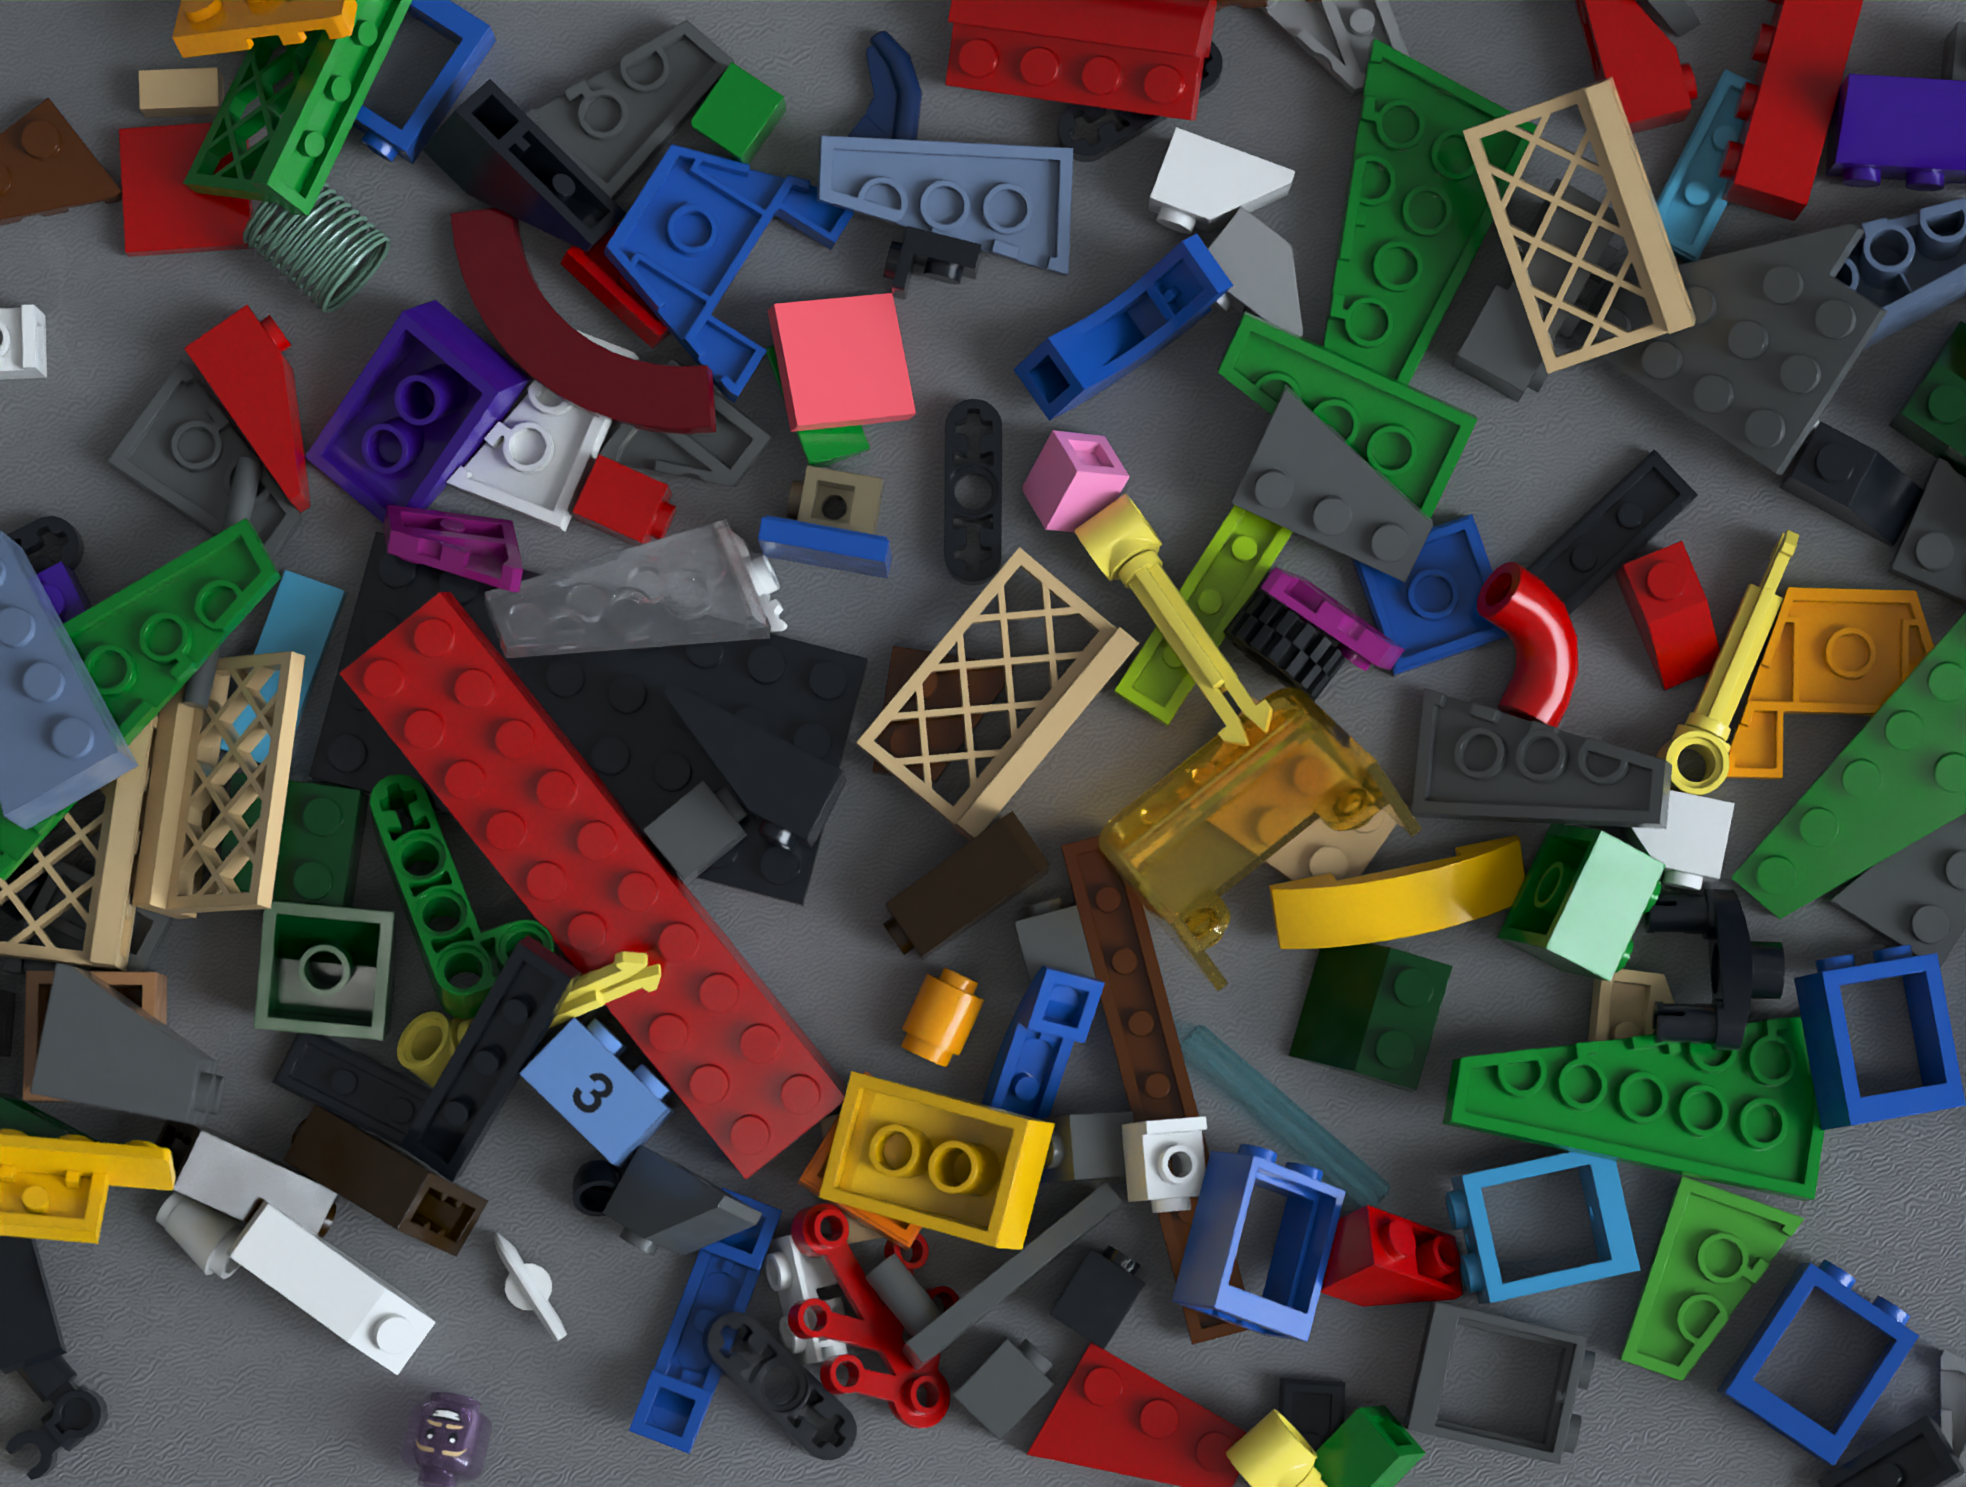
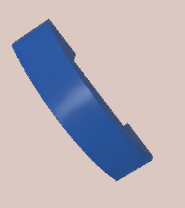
(1040, 1040)
(683, 1375)

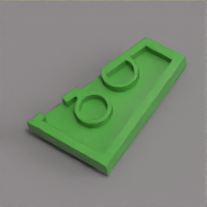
(1699, 1273)

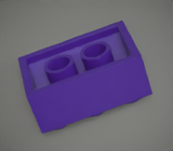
(1898, 132)

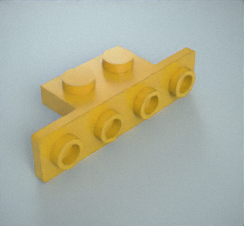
(63, 1183)

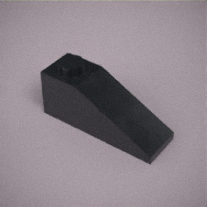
(517, 168)

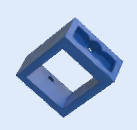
(473, 41)
(1831, 1049)
(1299, 1251)
(1781, 1416)

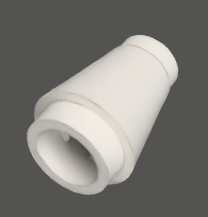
(201, 1233)

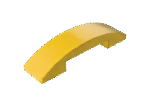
(1400, 900)

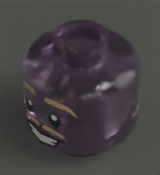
(446, 1440)

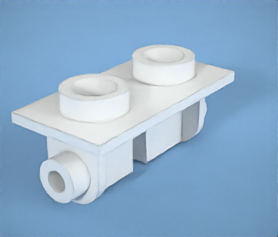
(797, 1279)

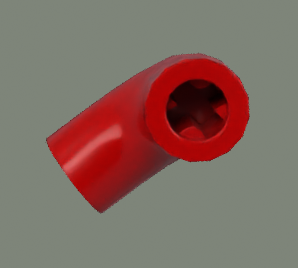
(1542, 640)

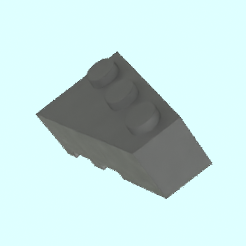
(1501, 342)

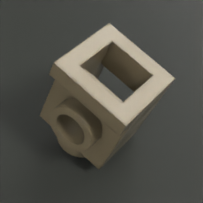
(859, 493)

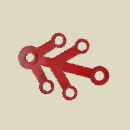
(876, 1327)

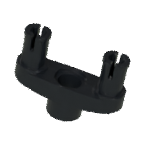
(1737, 969)

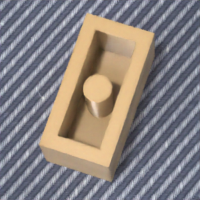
(180, 92)

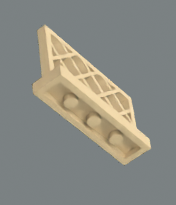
(1634, 208)
(1042, 727)
(189, 778)
(113, 883)

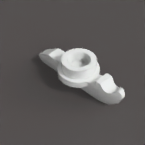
(764, 583)
(529, 1287)

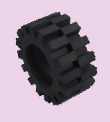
(1284, 645)

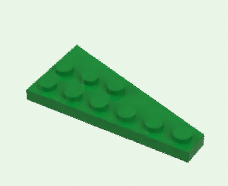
(1410, 211)
(155, 638)
(1878, 794)
(1660, 1106)

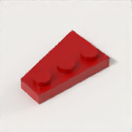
(1135, 1427)

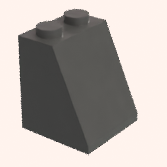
(118, 1056)

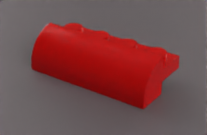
(1085, 51)

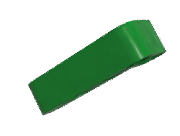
(441, 895)

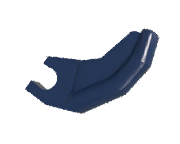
(896, 91)

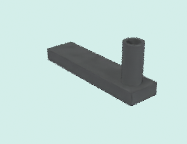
(936, 1330)

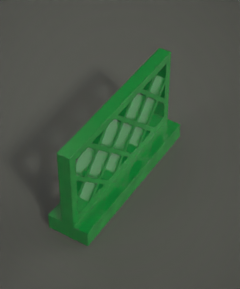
(316, 109)

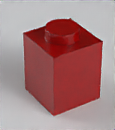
(625, 503)

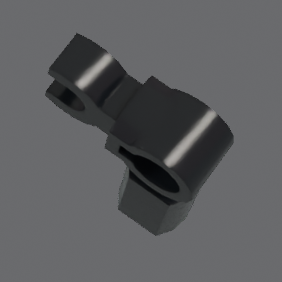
(75, 1415)

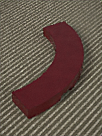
(559, 356)

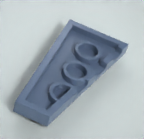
(987, 194)

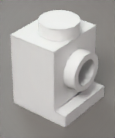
(23, 343)
(1146, 1158)

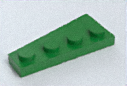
(1387, 422)

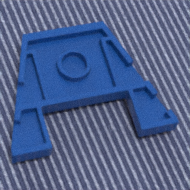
(694, 236)

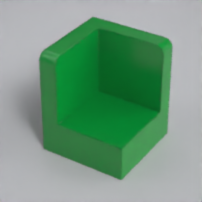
(739, 114)
(1368, 1451)

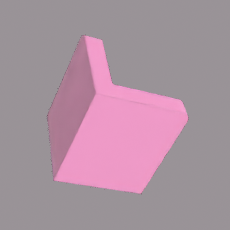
(1073, 479)

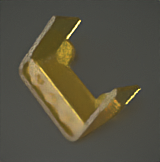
(1235, 810)

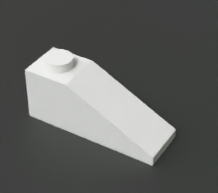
(331, 1287)

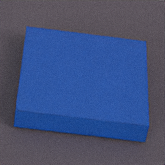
(825, 546)
(1437, 605)

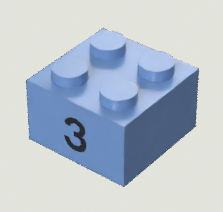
(599, 1091)

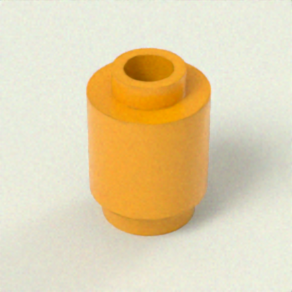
(942, 1016)

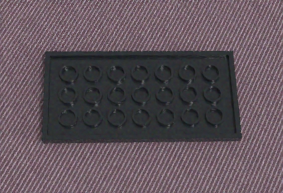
(617, 713)

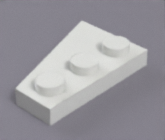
(538, 455)

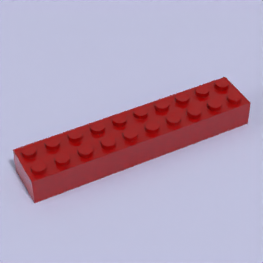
(595, 880)

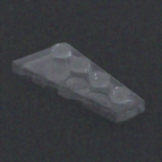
(642, 597)

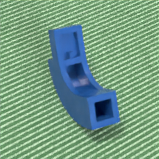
(1125, 331)

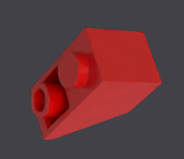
(1390, 1261)

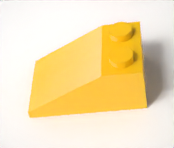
(936, 1161)

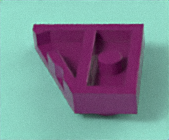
(1358, 639)

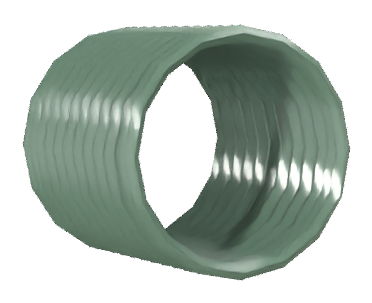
(319, 252)

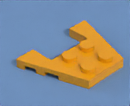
(230, 25)
(1826, 657)

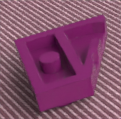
(456, 543)

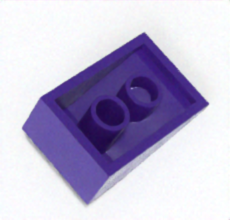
(416, 411)

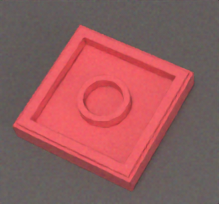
(841, 362)

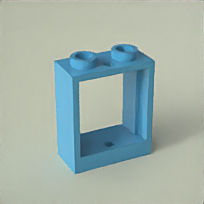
(1606, 1215)

